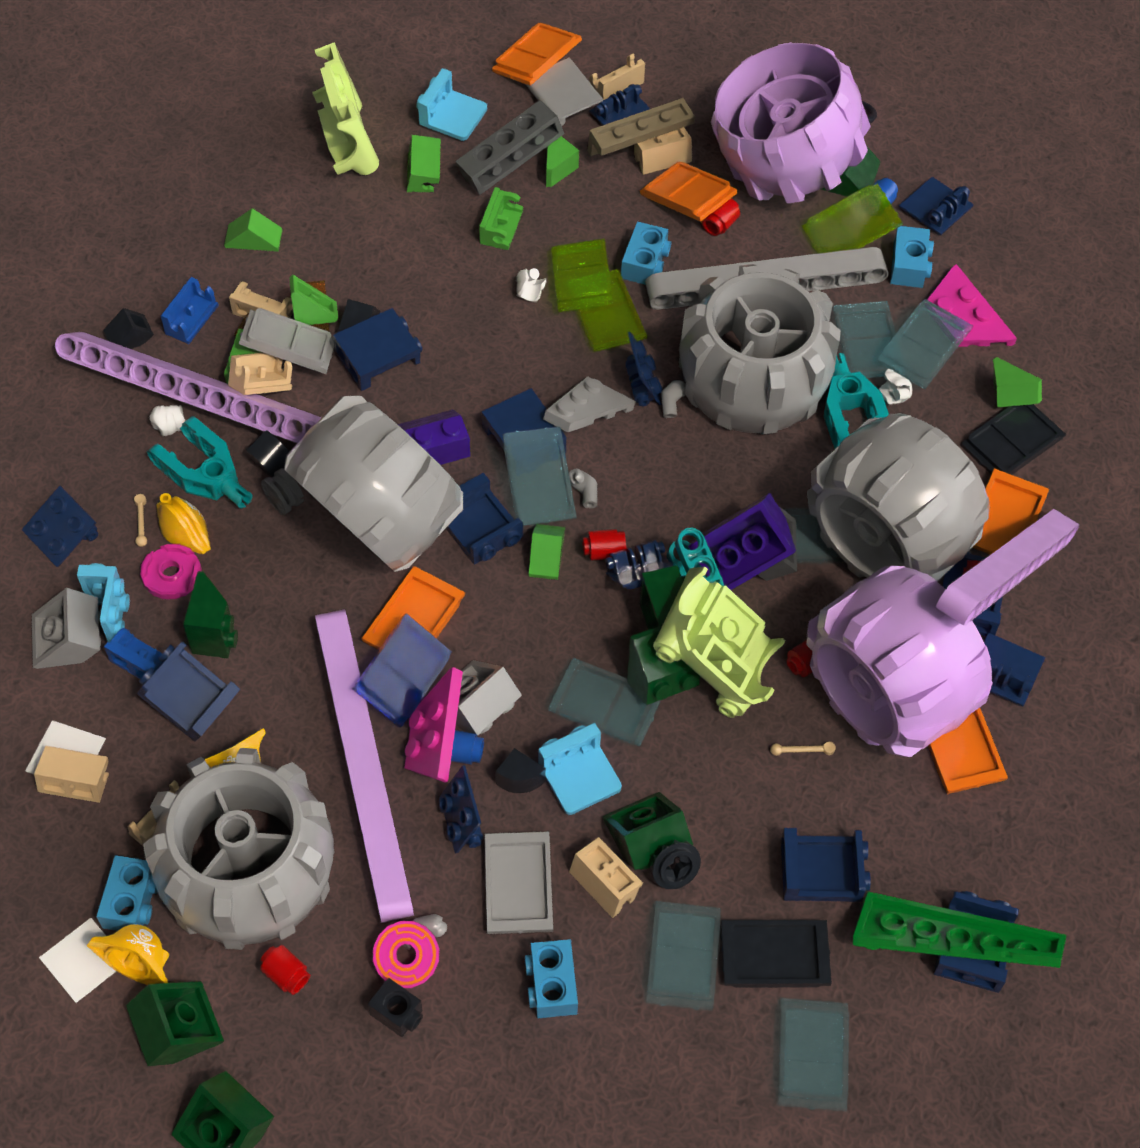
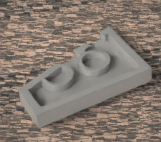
(585, 404)

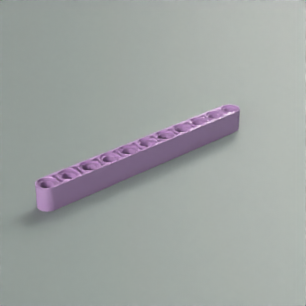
(184, 385)
(1006, 567)
(364, 768)

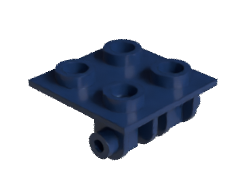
(620, 105)
(937, 205)
(641, 375)
(60, 526)
(630, 573)
(1012, 669)
(461, 812)

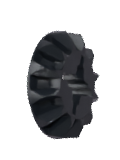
(684, 870)

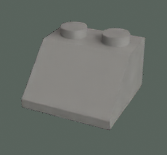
(66, 630)
(484, 696)

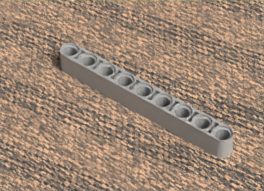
(816, 273)

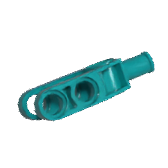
(861, 394)
(213, 477)
(692, 558)

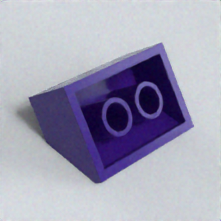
(440, 436)
(749, 542)

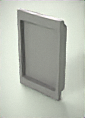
(288, 339)
(518, 883)

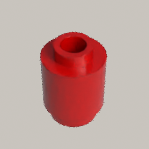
(722, 218)
(603, 542)
(799, 659)
(284, 969)

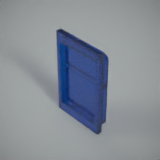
(402, 670)

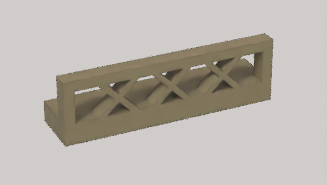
(640, 127)

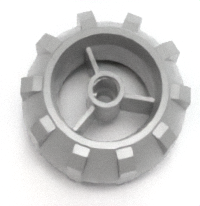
(783, 354)
(375, 481)
(898, 498)
(250, 907)

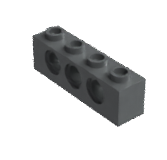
(510, 147)

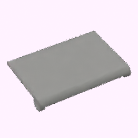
(565, 90)

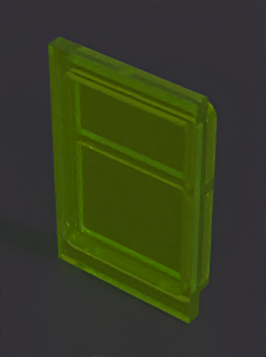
(852, 221)
(581, 275)
(609, 324)

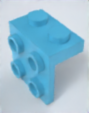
(448, 110)
(106, 585)
(578, 769)

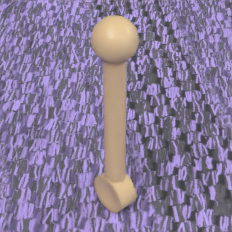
(140, 501)
(828, 748)

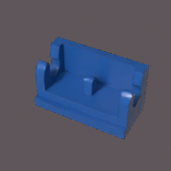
(189, 311)
(132, 654)

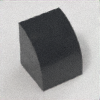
(355, 313)
(128, 329)
(268, 453)
(520, 773)

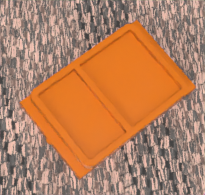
(535, 53)
(689, 191)
(1013, 508)
(424, 599)
(967, 756)

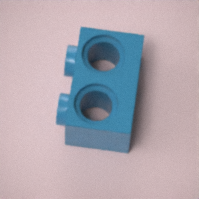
(645, 252)
(120, 894)
(559, 978)

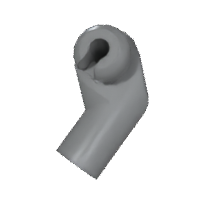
(670, 396)
(586, 485)
(433, 923)

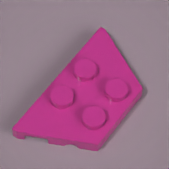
(963, 300)
(434, 729)

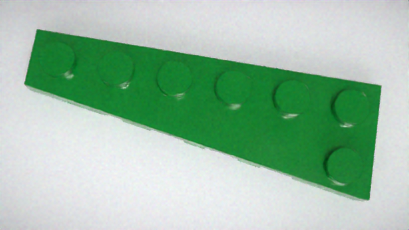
(930, 929)

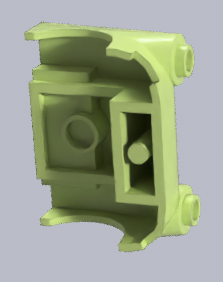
(342, 117)
(719, 641)

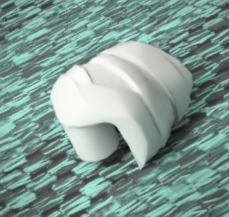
(528, 286)
(896, 389)
(167, 419)

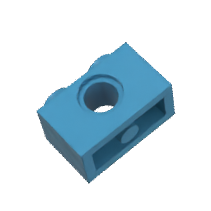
(911, 256)

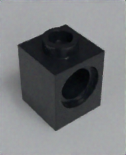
(390, 995)

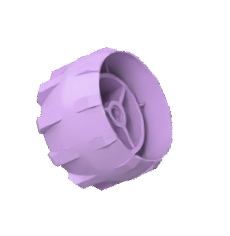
(790, 121)
(898, 661)

